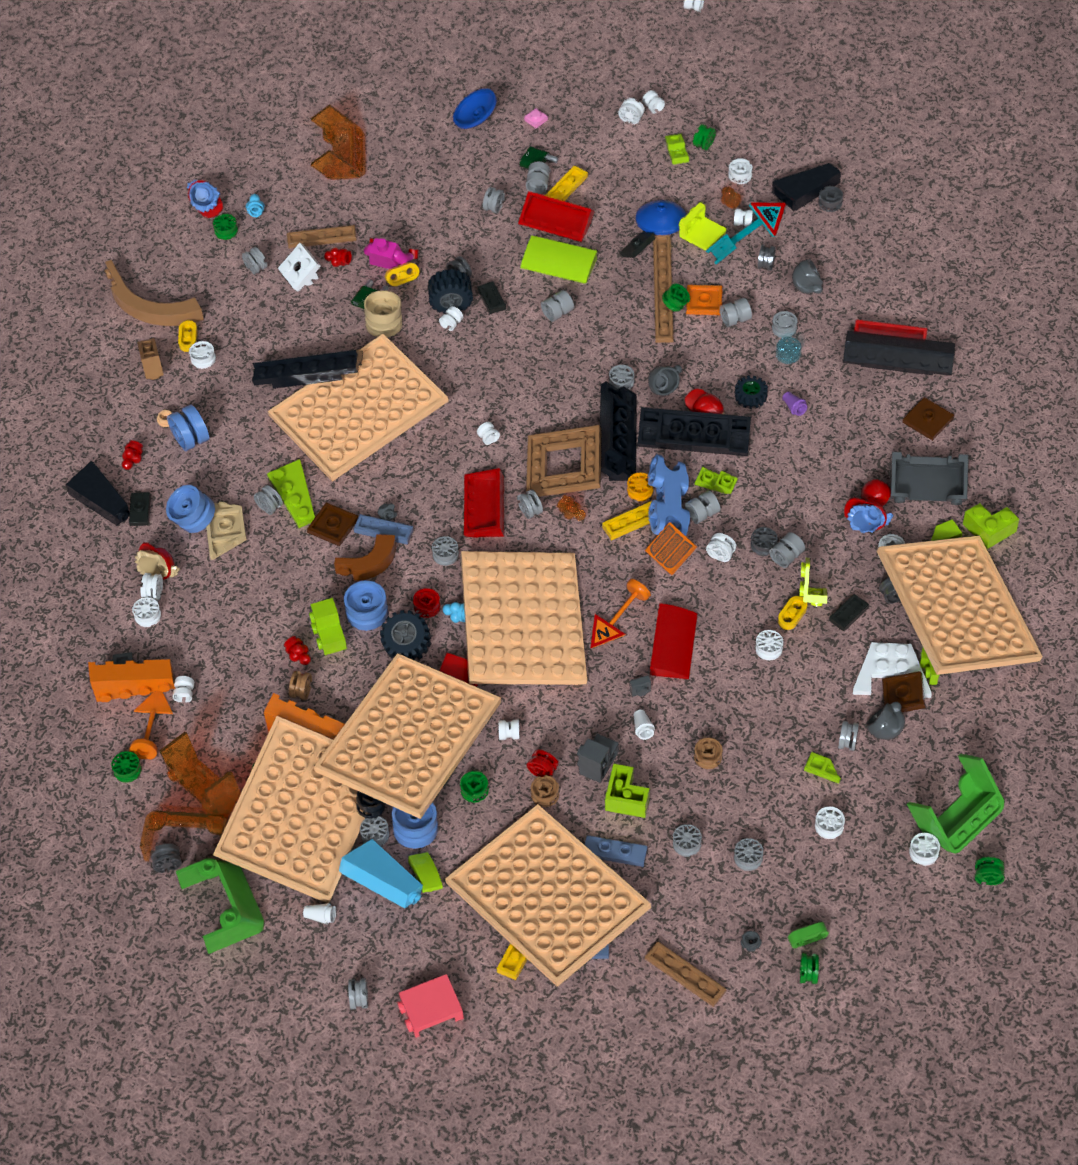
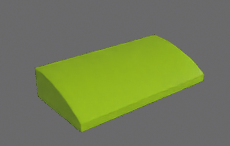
(559, 259)

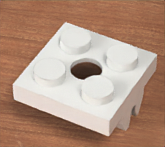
(307, 271)

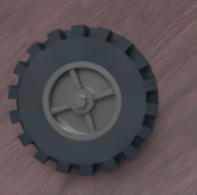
(450, 289)
(405, 635)

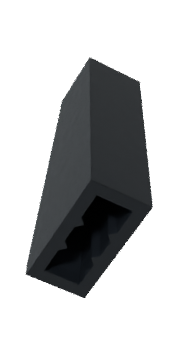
(805, 186)
(98, 494)

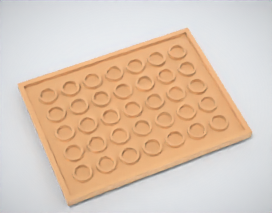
(357, 416)
(959, 605)
(522, 618)
(408, 735)
(290, 817)
(548, 894)

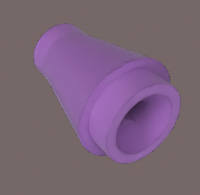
(795, 404)

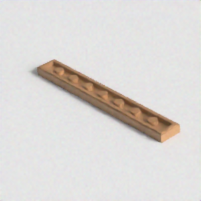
(662, 282)

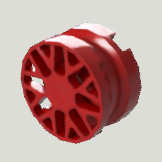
(426, 602)
(541, 764)

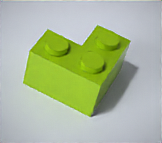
(990, 527)
(327, 626)
(623, 796)

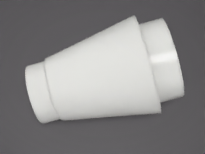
(643, 726)
(321, 913)

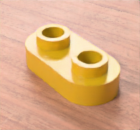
(401, 274)
(186, 337)
(791, 613)

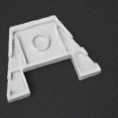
(887, 661)

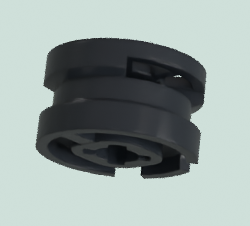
(369, 805)

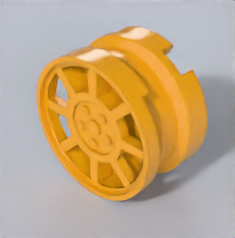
(638, 487)

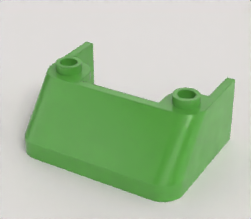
(969, 813)
(237, 922)

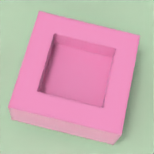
(536, 118)

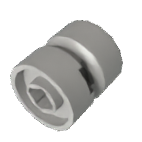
(537, 177)
(558, 305)
(738, 311)
(703, 506)
(787, 550)

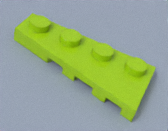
(292, 488)

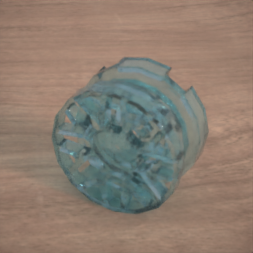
(793, 350)

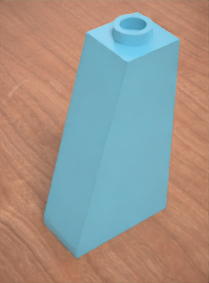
(381, 873)

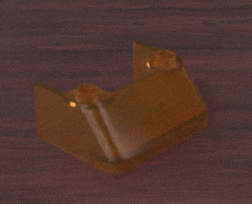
(347, 143)
(184, 767)
(179, 817)

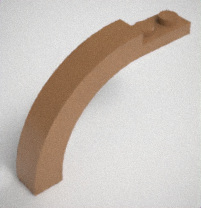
(151, 312)

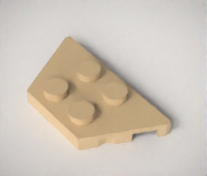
(225, 529)

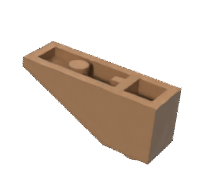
(150, 359)

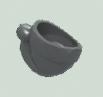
(806, 278)
(664, 379)
(887, 722)

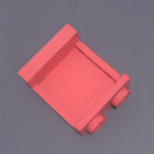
(429, 1004)

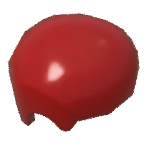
(877, 491)

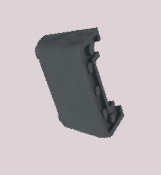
(928, 478)

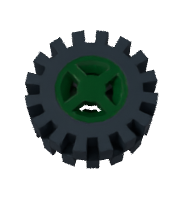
(751, 385)

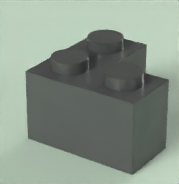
(597, 757)

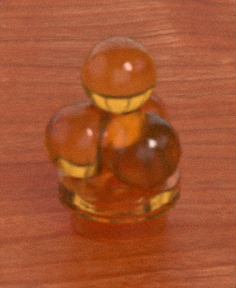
(730, 197)
(571, 508)

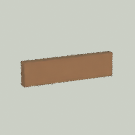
(321, 236)
(685, 974)

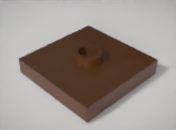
(928, 418)
(332, 524)
(906, 690)

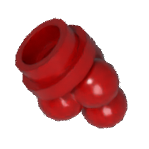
(338, 257)
(132, 454)
(297, 650)

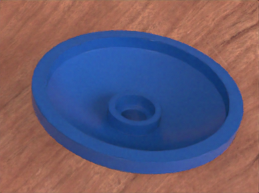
(475, 109)
(660, 217)

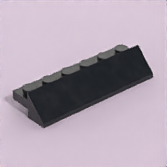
(899, 353)
(307, 369)
(694, 431)
(617, 432)

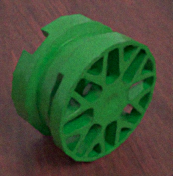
(704, 137)
(225, 227)
(676, 297)
(127, 767)
(473, 786)
(989, 871)
(806, 968)

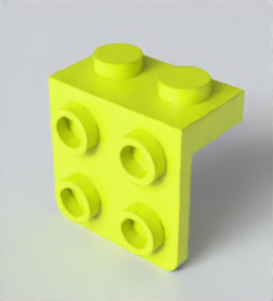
(699, 229)
(815, 596)

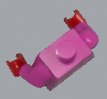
(387, 253)

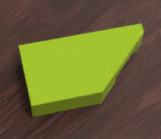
(946, 530)
(821, 767)

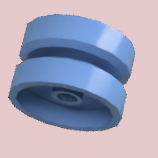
(188, 427)
(190, 508)
(366, 605)
(414, 831)

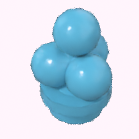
(255, 206)
(455, 610)

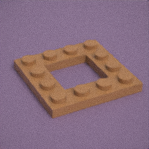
(588, 478)

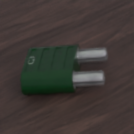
(536, 155)
(363, 292)

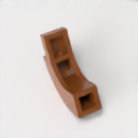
(371, 564)

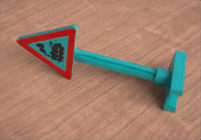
(768, 215)

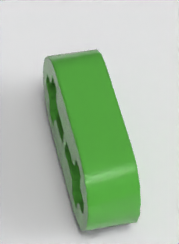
(808, 935)

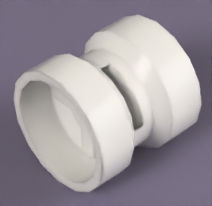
(694, 4)
(652, 101)
(739, 217)
(452, 316)
(183, 688)
(509, 729)

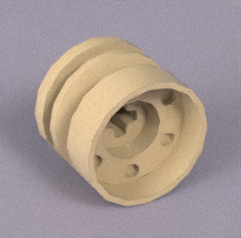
(383, 313)

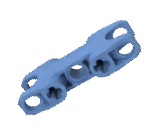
(669, 488)

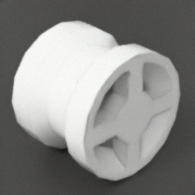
(488, 433)

